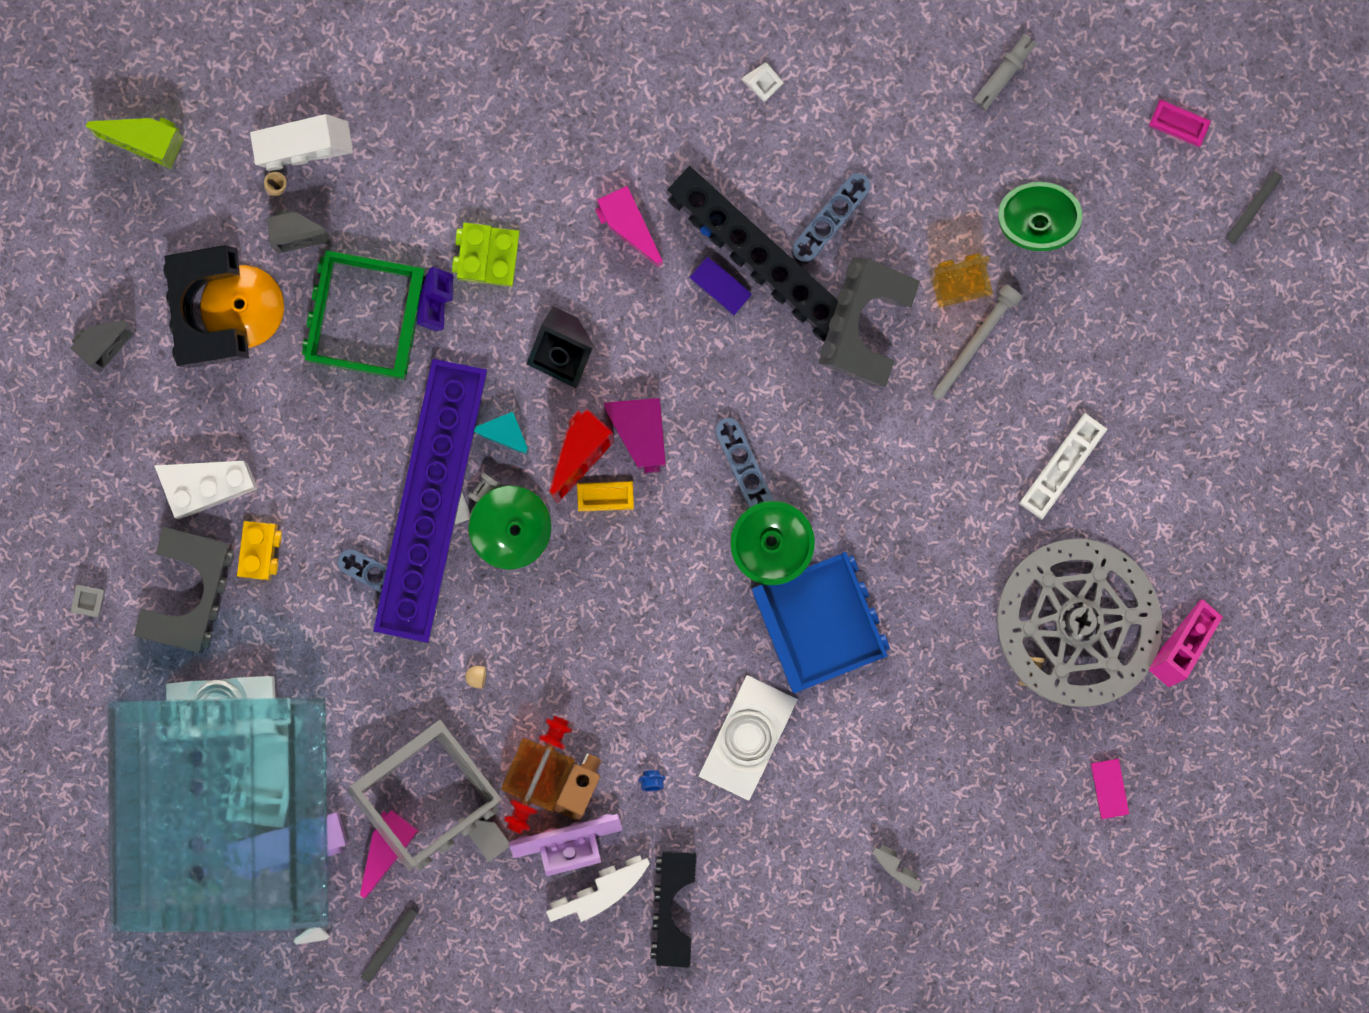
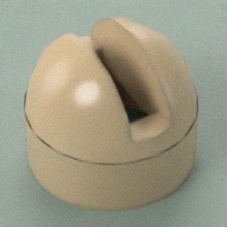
(278, 179)
(476, 676)

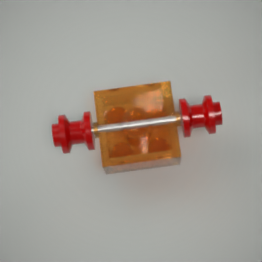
(538, 774)

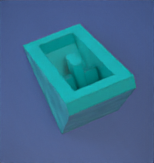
(504, 431)

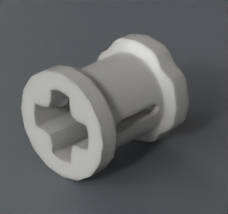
(483, 487)

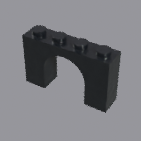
(185, 276)

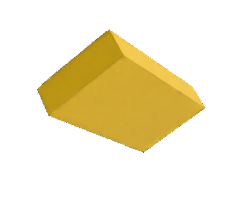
(605, 496)

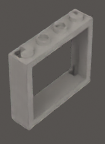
(463, 761)

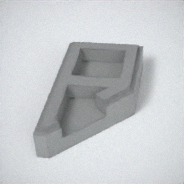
(489, 839)

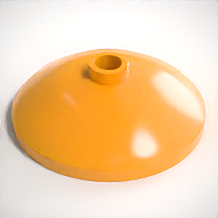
(262, 306)

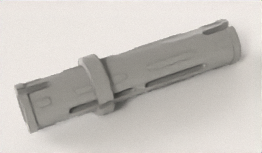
(1011, 63)

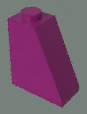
(640, 431)

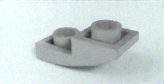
(890, 863)

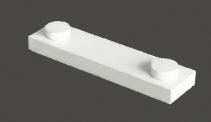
(1063, 466)

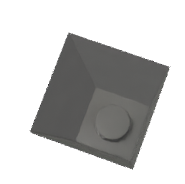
(293, 231)
(101, 343)

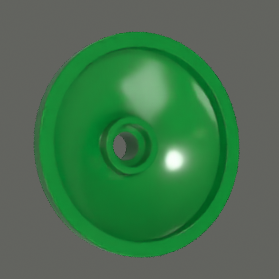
(1040, 206)
(491, 525)
(777, 562)

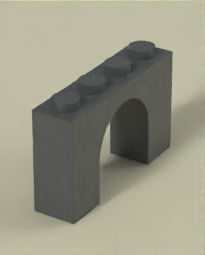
(843, 346)
(210, 560)

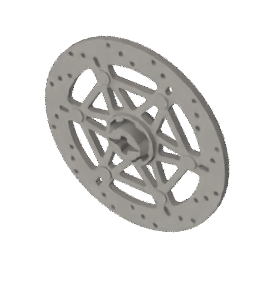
(1067, 628)

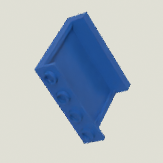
(821, 623)

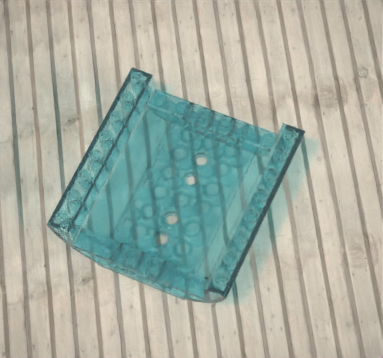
(256, 815)

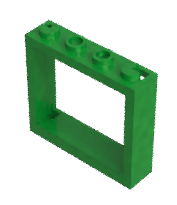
(321, 293)

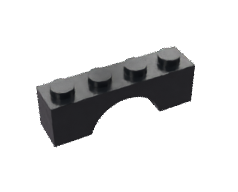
(672, 945)

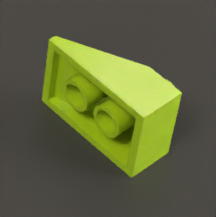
(143, 136)

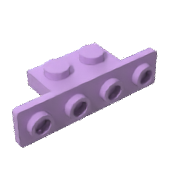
(568, 846)

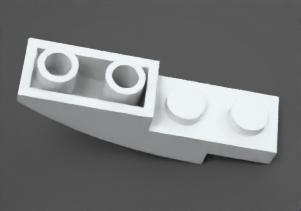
(612, 886)

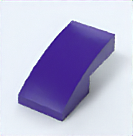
(720, 285)
(434, 294)

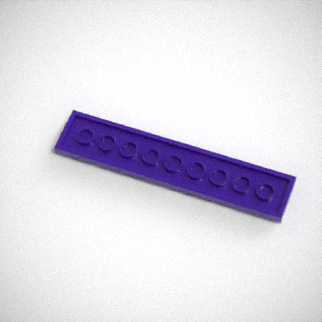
(430, 501)

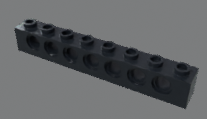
(693, 183)

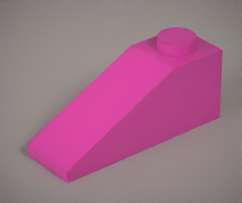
(625, 220)
(1185, 645)
(380, 854)

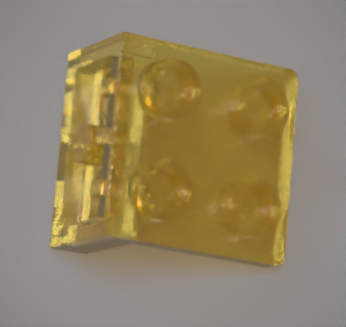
(961, 281)

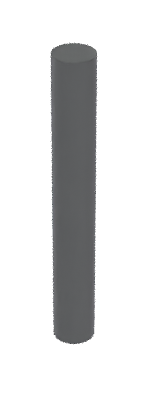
(1253, 207)
(389, 944)

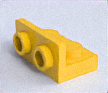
(258, 550)

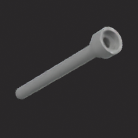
(1007, 298)

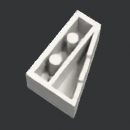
(301, 142)
(203, 485)

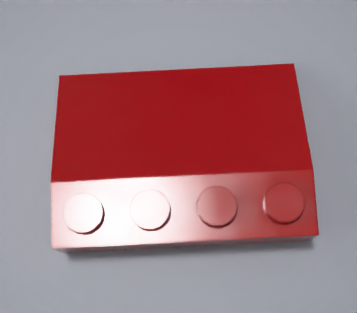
(582, 448)

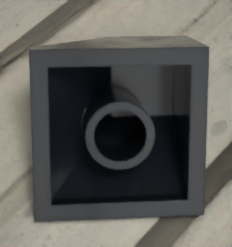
(561, 347)

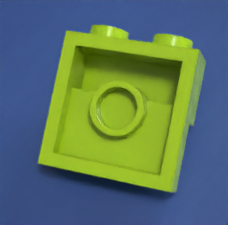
(486, 254)

